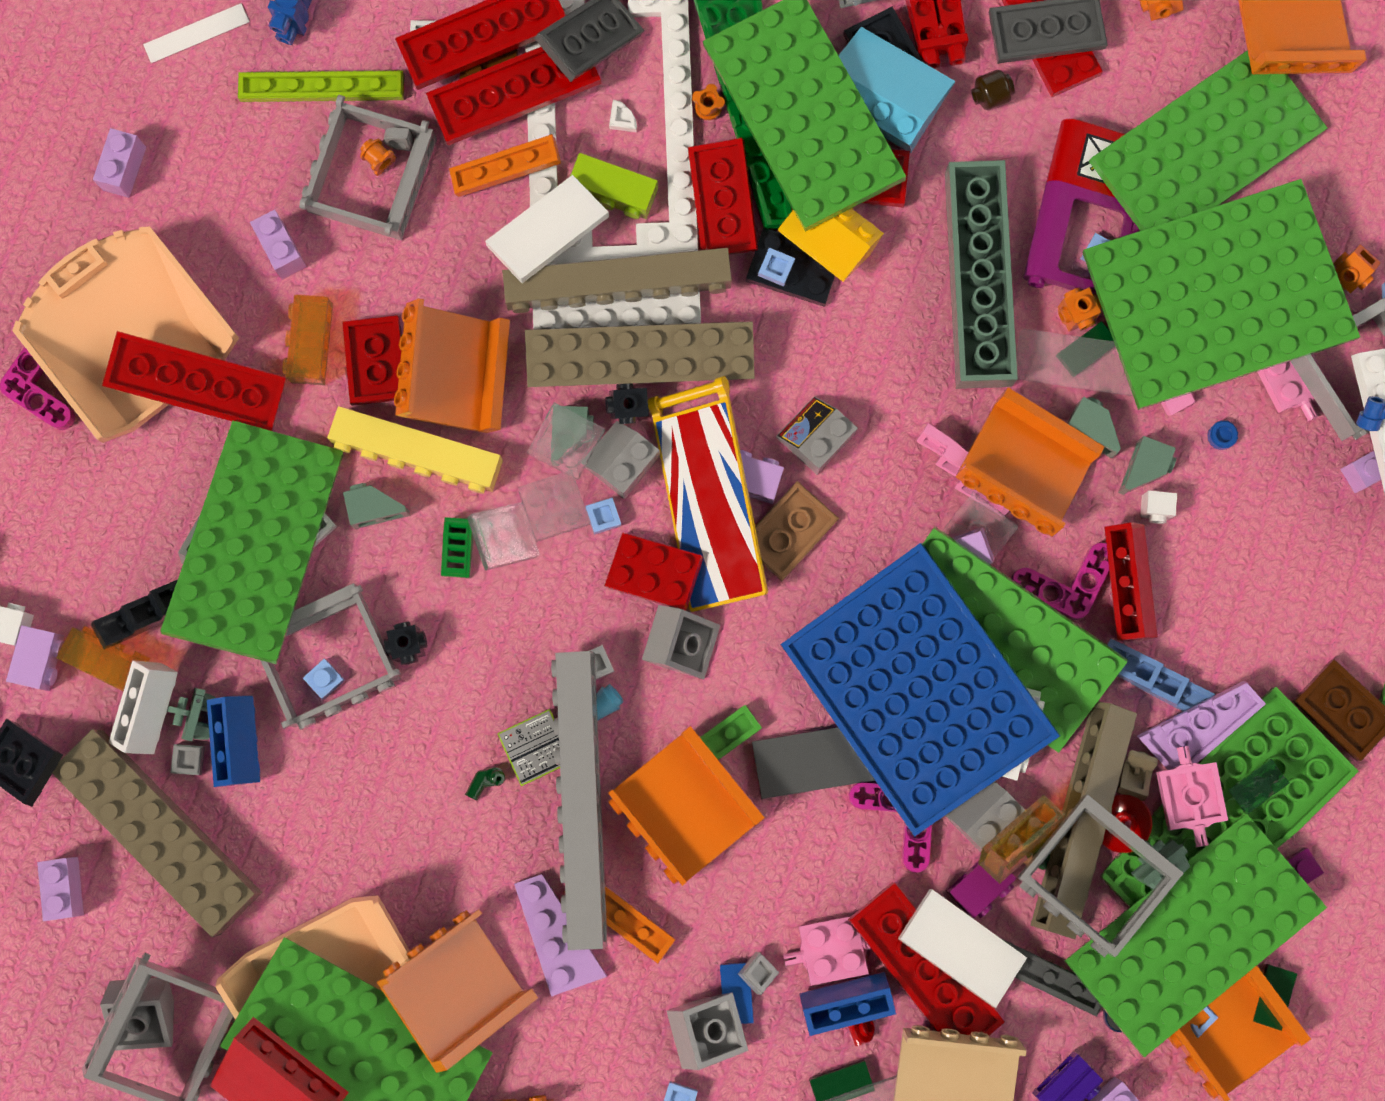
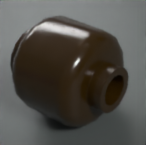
(993, 90)

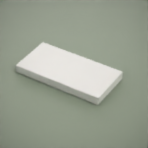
(547, 229)
(962, 948)

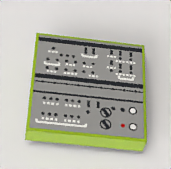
(531, 747)

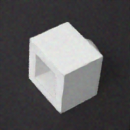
(1158, 506)

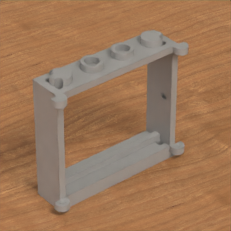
(409, 184)
(312, 614)
(119, 1018)

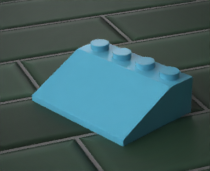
(895, 87)

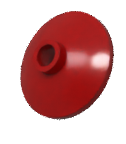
(1125, 809)

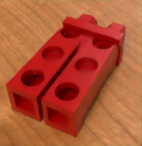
(938, 30)

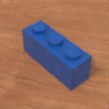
(233, 741)
(847, 1003)

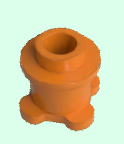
(708, 96)
(377, 155)

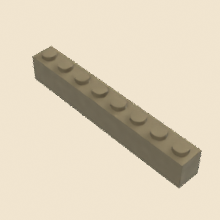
(620, 279)
(1096, 775)

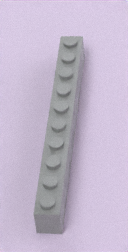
(581, 801)

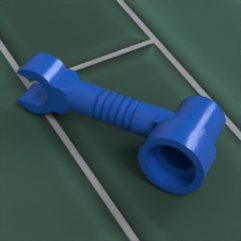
(1373, 414)

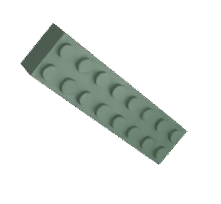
(980, 274)

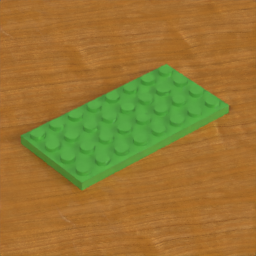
(804, 111)
(1207, 144)
(252, 543)
(1034, 638)
(1201, 938)
(350, 1032)

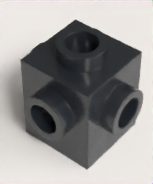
(637, 403)
(416, 643)

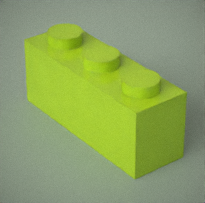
(616, 186)

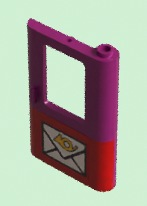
(1068, 180)

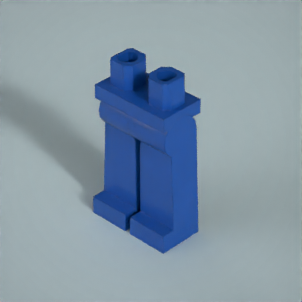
(288, 19)

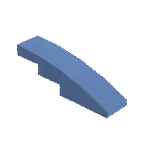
(1158, 680)

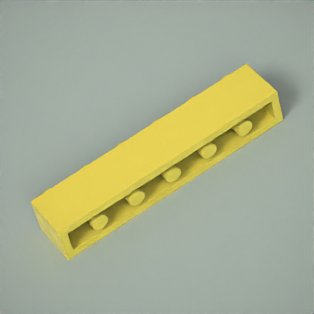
(414, 449)

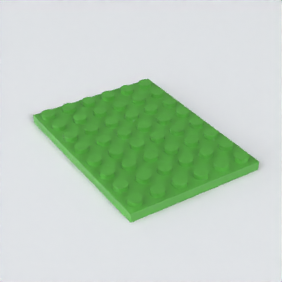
(1220, 294)

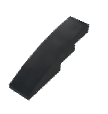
(134, 617)

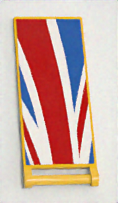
(709, 495)

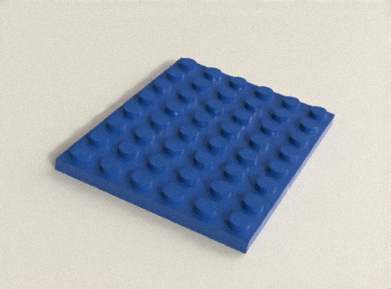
(919, 689)

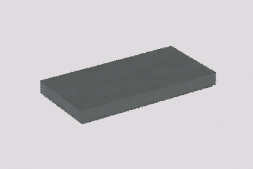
(1046, 29)
(588, 36)
(807, 763)

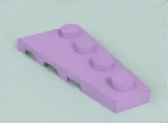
(1202, 725)
(561, 967)

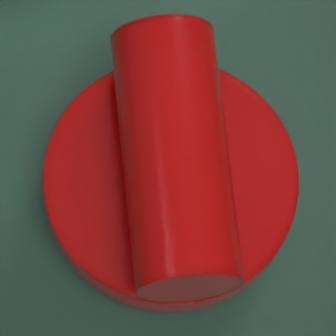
(862, 1032)

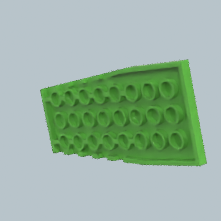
(1301, 755)

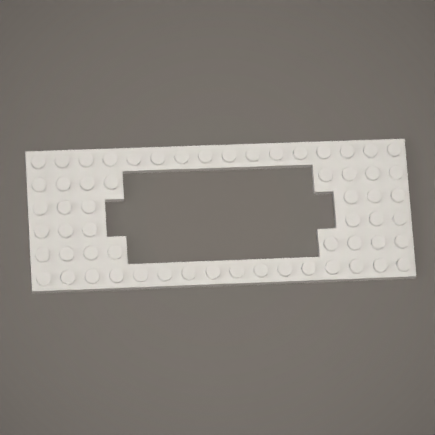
(652, 238)

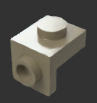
(1136, 774)

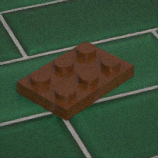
(1344, 709)

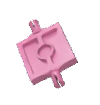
(1288, 389)
(1192, 796)
(830, 951)

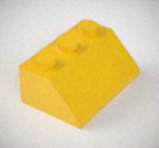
(837, 243)

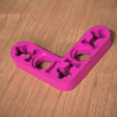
(27, 379)
(1067, 594)
(906, 851)

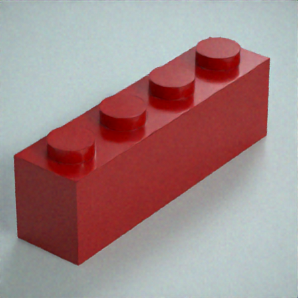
(1130, 582)

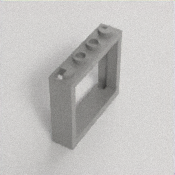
(1322, 390)
(1170, 876)

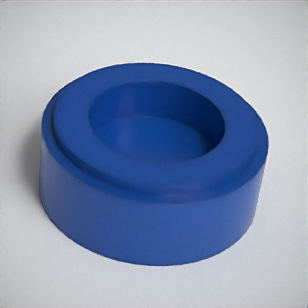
(1222, 435)

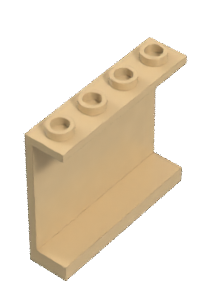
(956, 1066)

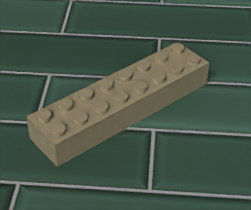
(639, 354)
(156, 832)

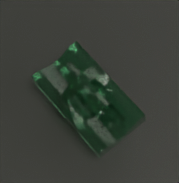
(1258, 786)

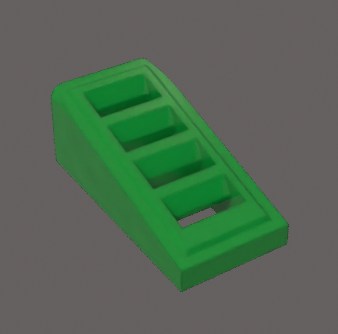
(450, 523)

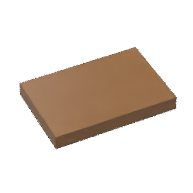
(792, 530)

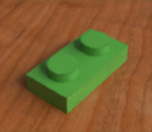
(731, 732)

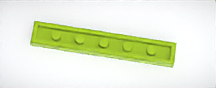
(320, 86)

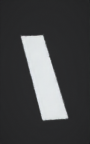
(196, 33)

